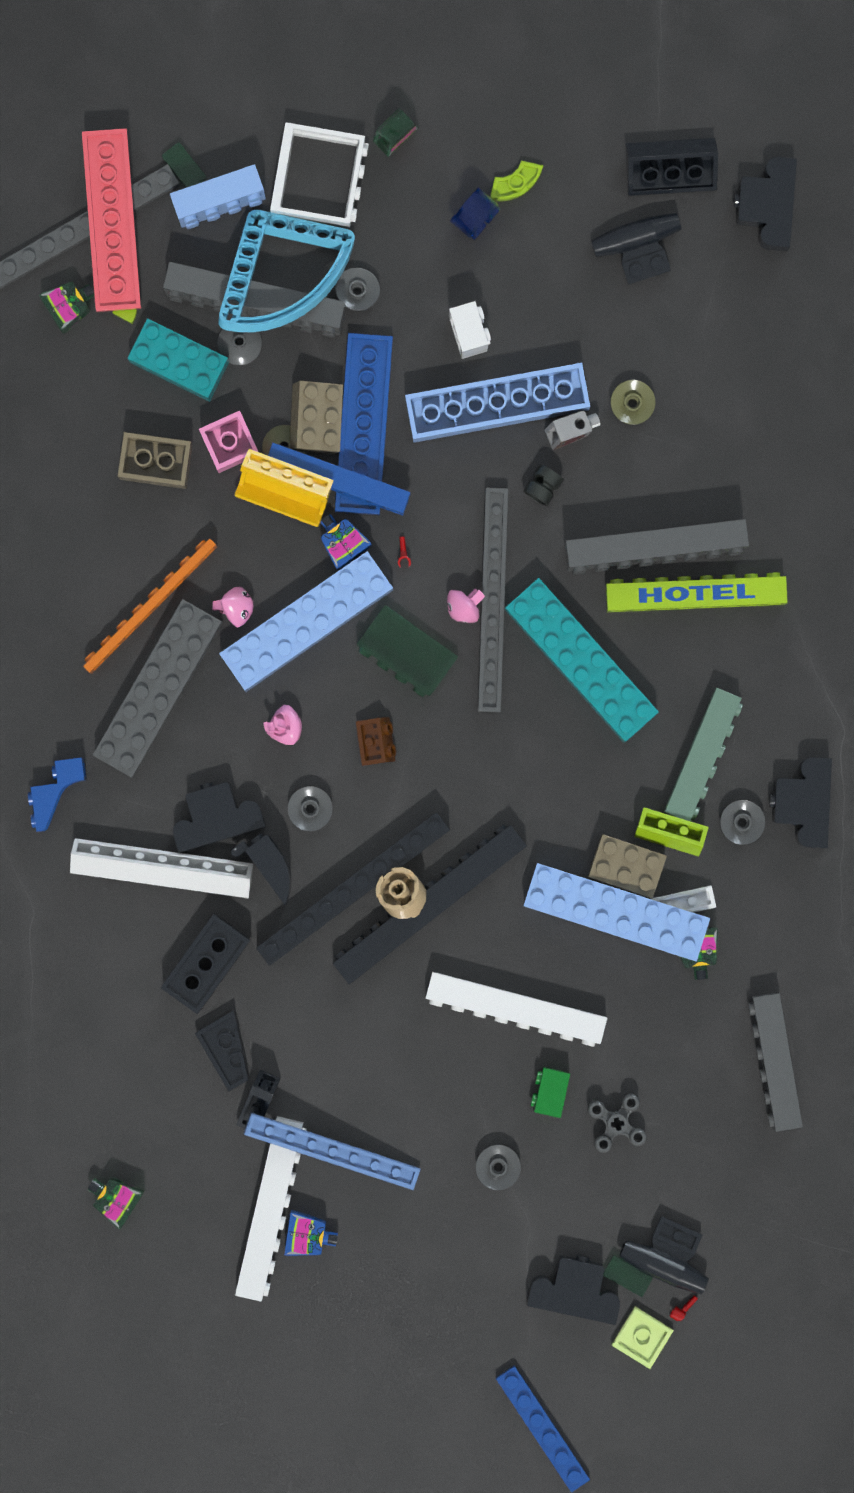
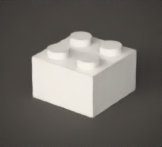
(468, 329)

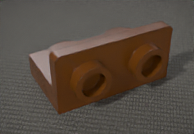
(376, 741)

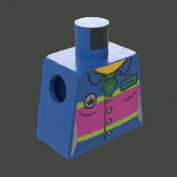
(343, 541)
(307, 1235)

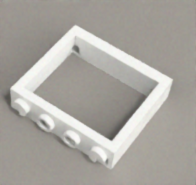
(325, 135)

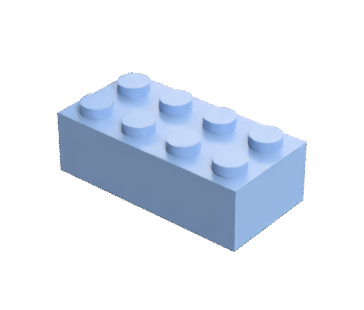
(218, 196)

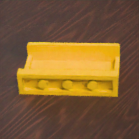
(283, 488)

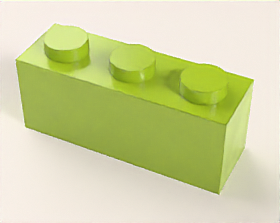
(671, 832)

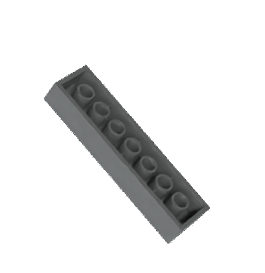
(209, 288)
(656, 545)
(158, 689)

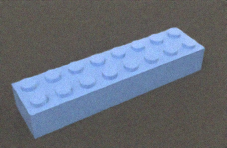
(497, 402)
(306, 621)
(617, 912)

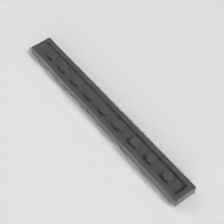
(78, 229)
(493, 603)

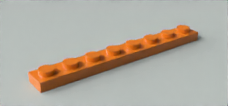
(142, 612)

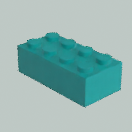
(178, 360)

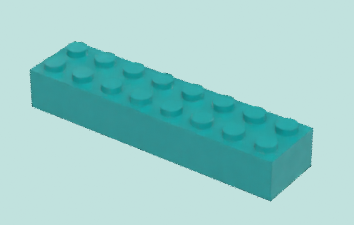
(581, 660)

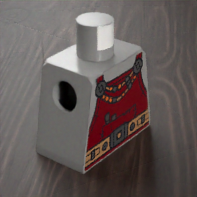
(564, 430)

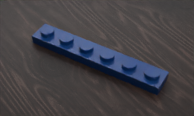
(542, 1428)

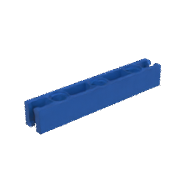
(347, 481)

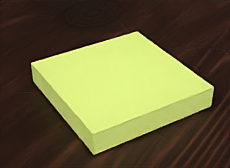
(642, 1337)

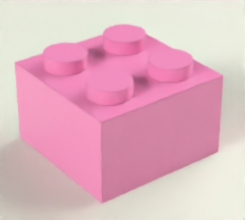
(228, 441)

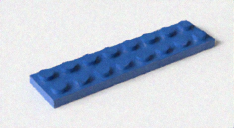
(364, 413)

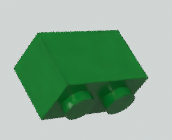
(551, 1092)

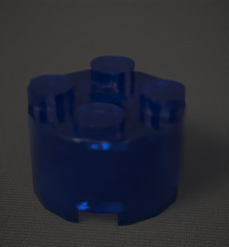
(474, 212)

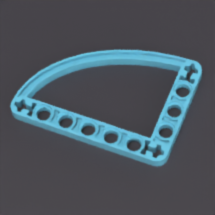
(267, 227)

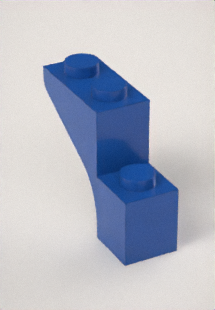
(46, 797)

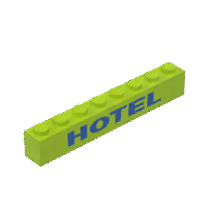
(696, 593)

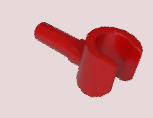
(403, 553)
(679, 1314)

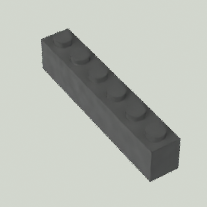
(776, 1062)

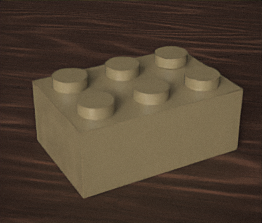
(316, 417)
(155, 460)
(626, 866)

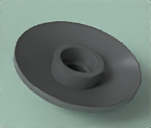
(357, 279)
(240, 354)
(310, 796)
(754, 822)
(498, 1179)

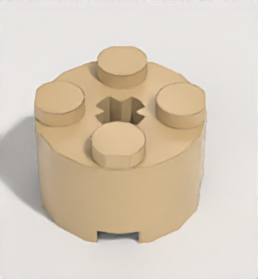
(401, 893)

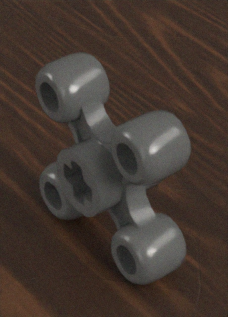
(625, 1128)

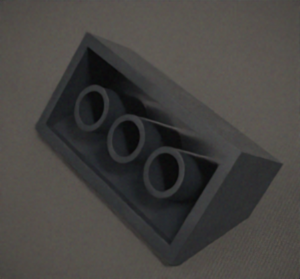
(672, 166)

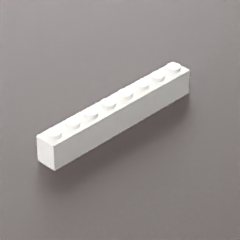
(161, 868)
(516, 1008)
(268, 1219)

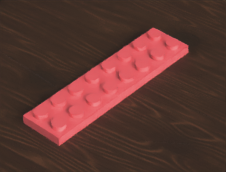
(111, 220)

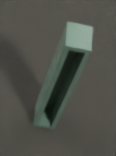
(702, 755)

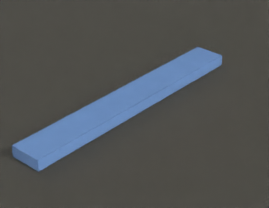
(331, 1151)

